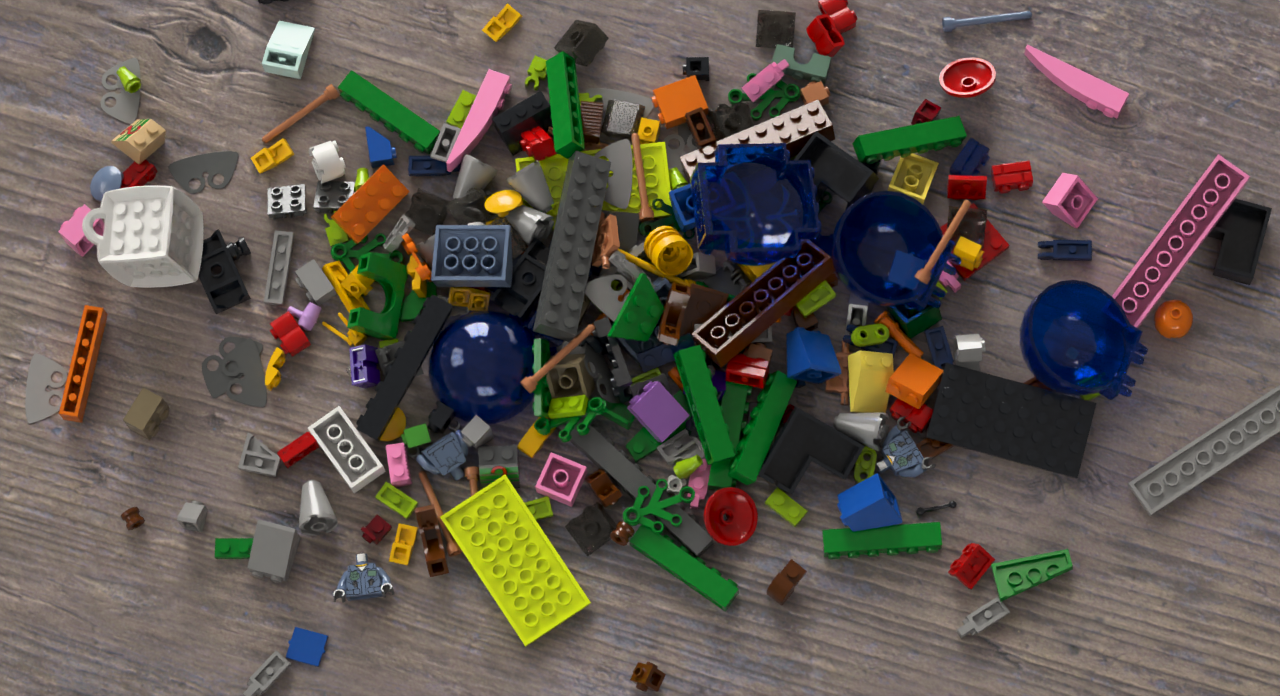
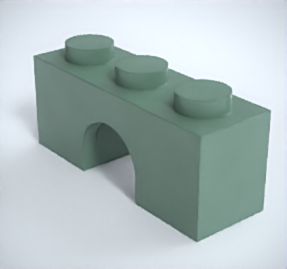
(815, 70)

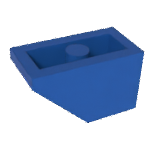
(379, 149)

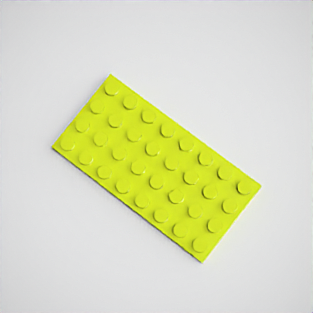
(655, 172)
(515, 560)

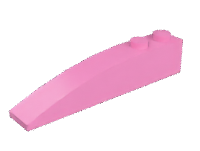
(1079, 84)
(485, 107)

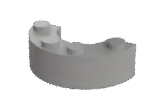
(968, 350)

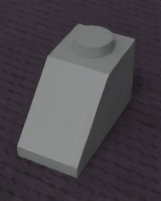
(445, 142)
(700, 267)
(856, 312)
(476, 433)
(193, 516)

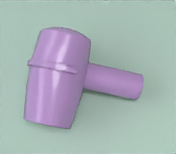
(308, 317)

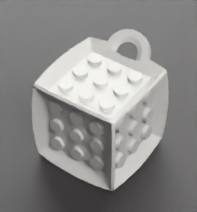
(148, 236)

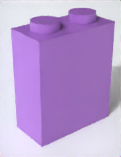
(657, 410)

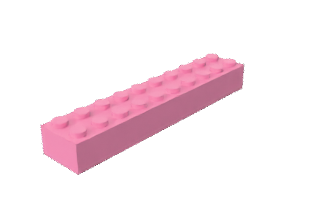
(1179, 239)

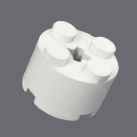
(327, 162)

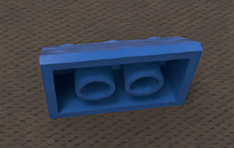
(683, 207)

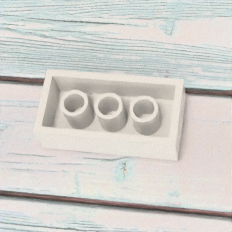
(346, 449)

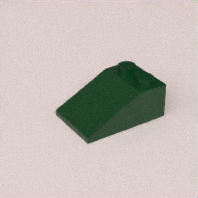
(914, 321)

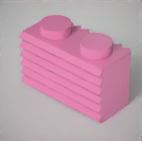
(398, 465)

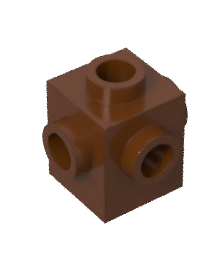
(647, 677)

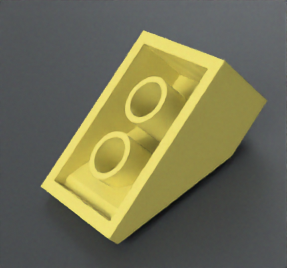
(913, 176)
(868, 380)

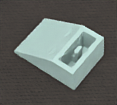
(288, 49)

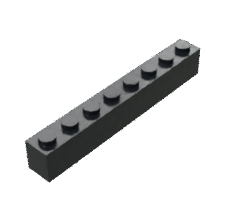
(404, 369)

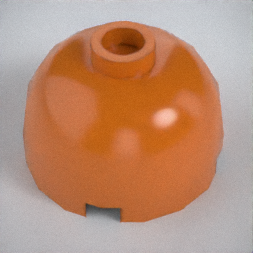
(1173, 319)

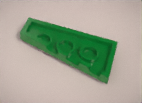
(644, 443)

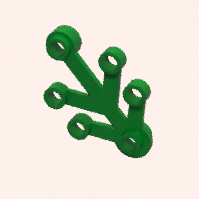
(768, 97)
(364, 250)
(594, 407)
(655, 507)

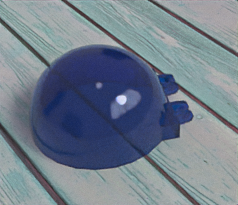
(867, 243)
(1080, 341)
(480, 366)

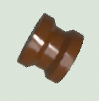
(132, 518)
(622, 533)

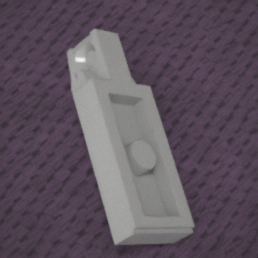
(626, 268)
(983, 617)
(267, 674)

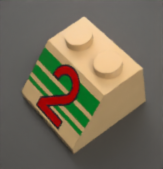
(140, 139)

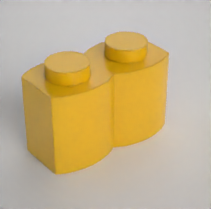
(969, 253)

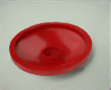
(967, 77)
(739, 512)

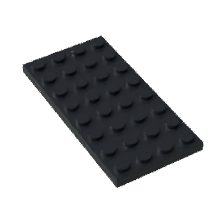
(1011, 420)

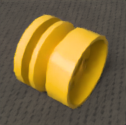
(668, 250)

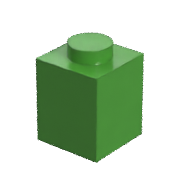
(416, 436)

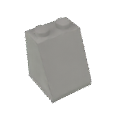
(273, 551)

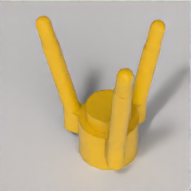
(355, 338)

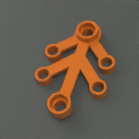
(423, 269)

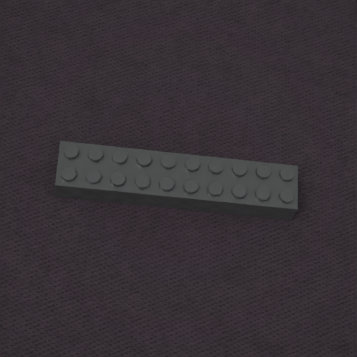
(572, 246)

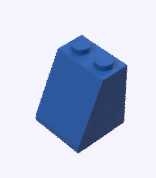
(810, 356)
(869, 505)

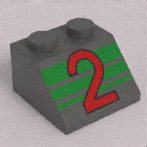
(497, 461)

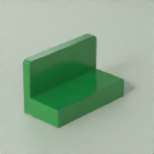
(619, 414)

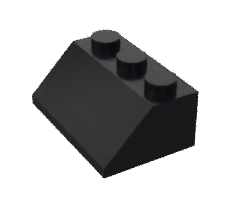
(523, 117)

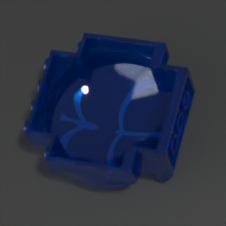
(754, 203)

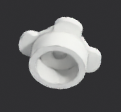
(675, 480)

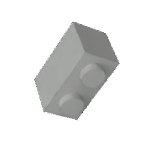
(315, 282)

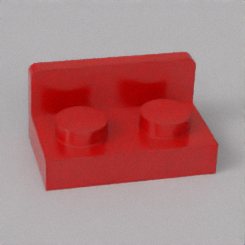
(138, 174)
(966, 187)
(298, 449)
(971, 565)

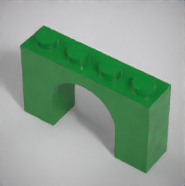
(392, 278)

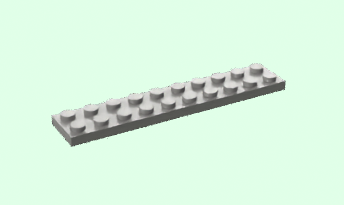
(1208, 453)

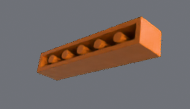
(83, 363)

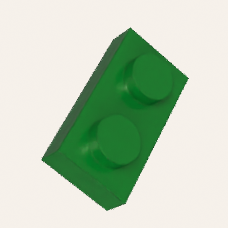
(233, 548)

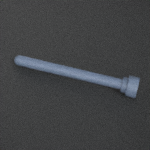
(950, 23)

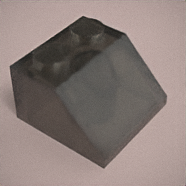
(582, 42)

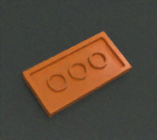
(370, 204)

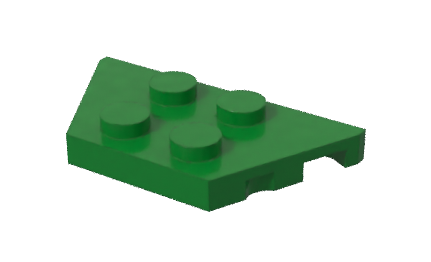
(638, 313)

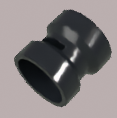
(235, 252)

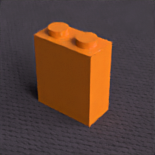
(677, 100)
(914, 381)

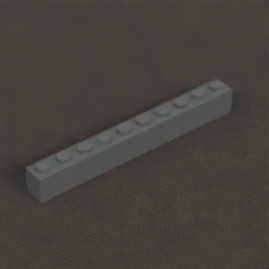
(630, 478)

